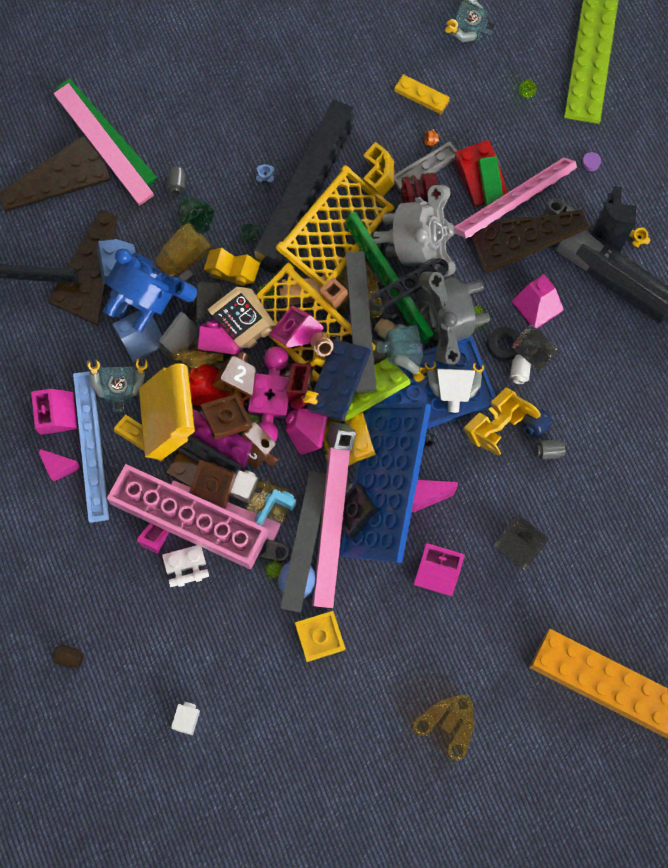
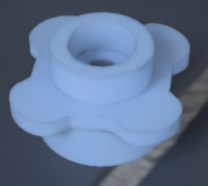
(265, 169)

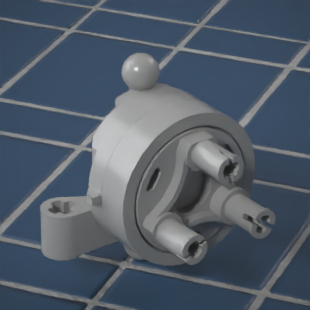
(419, 231)

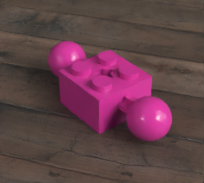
(278, 407)

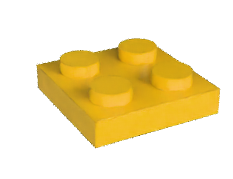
(320, 636)

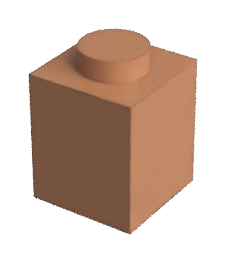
(334, 293)

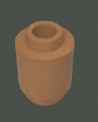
(321, 344)

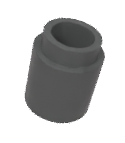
(175, 181)
(550, 449)

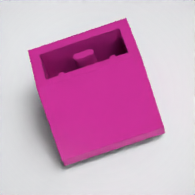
(54, 411)
(439, 569)

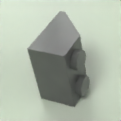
(179, 335)

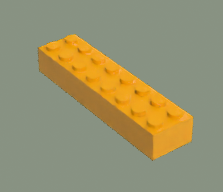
(603, 681)

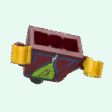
(301, 384)

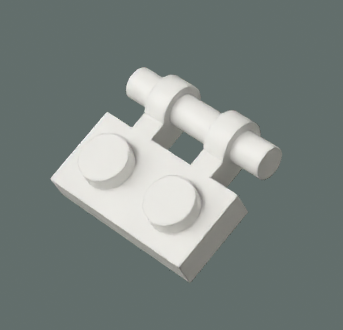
(184, 560)

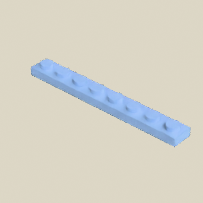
(91, 448)

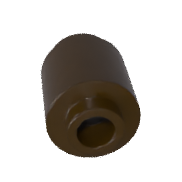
(68, 656)

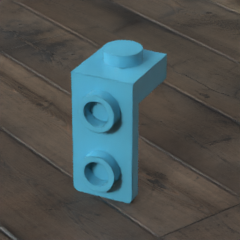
(284, 499)

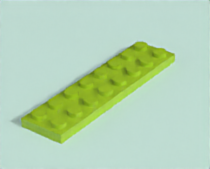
(591, 60)

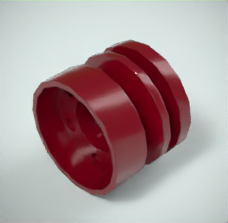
(412, 189)

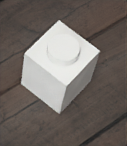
(244, 486)
(185, 718)

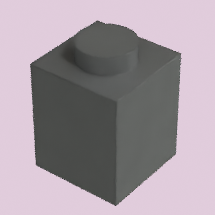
(340, 436)

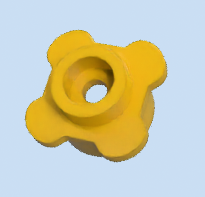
(642, 232)

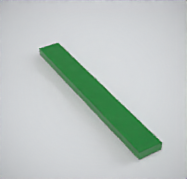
(141, 168)
(387, 275)

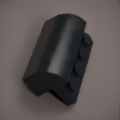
(615, 220)

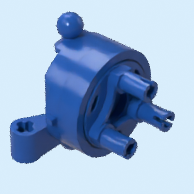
(142, 286)

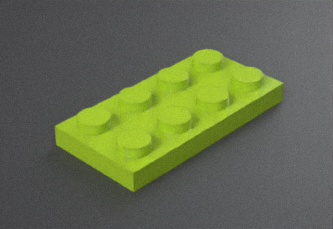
(388, 380)

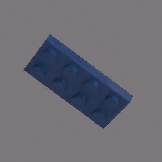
(339, 380)

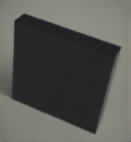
(357, 510)

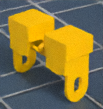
(506, 408)

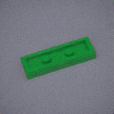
(490, 179)

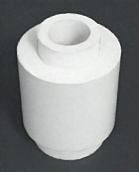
(520, 370)

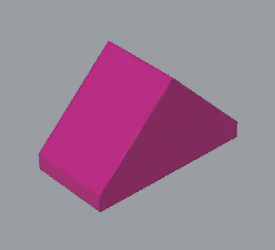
(57, 465)
(153, 538)

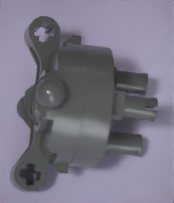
(449, 312)

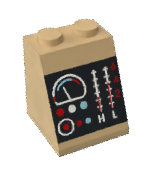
(242, 317)

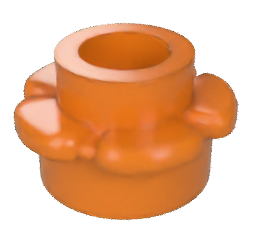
(431, 138)

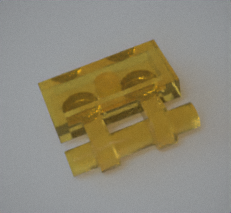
(197, 357)
(257, 500)

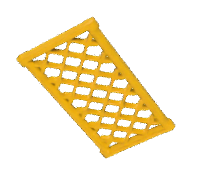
(301, 225)
(289, 269)

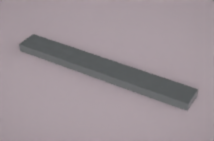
(360, 315)
(304, 543)

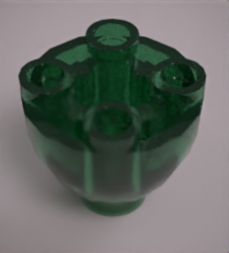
(195, 212)

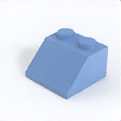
(106, 254)
(137, 343)

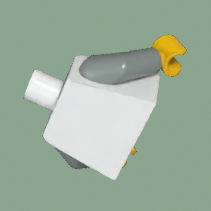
(454, 384)

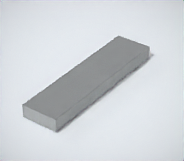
(430, 163)

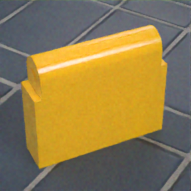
(166, 411)

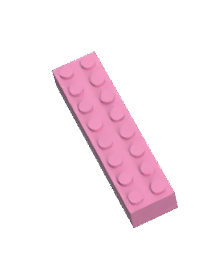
(188, 516)

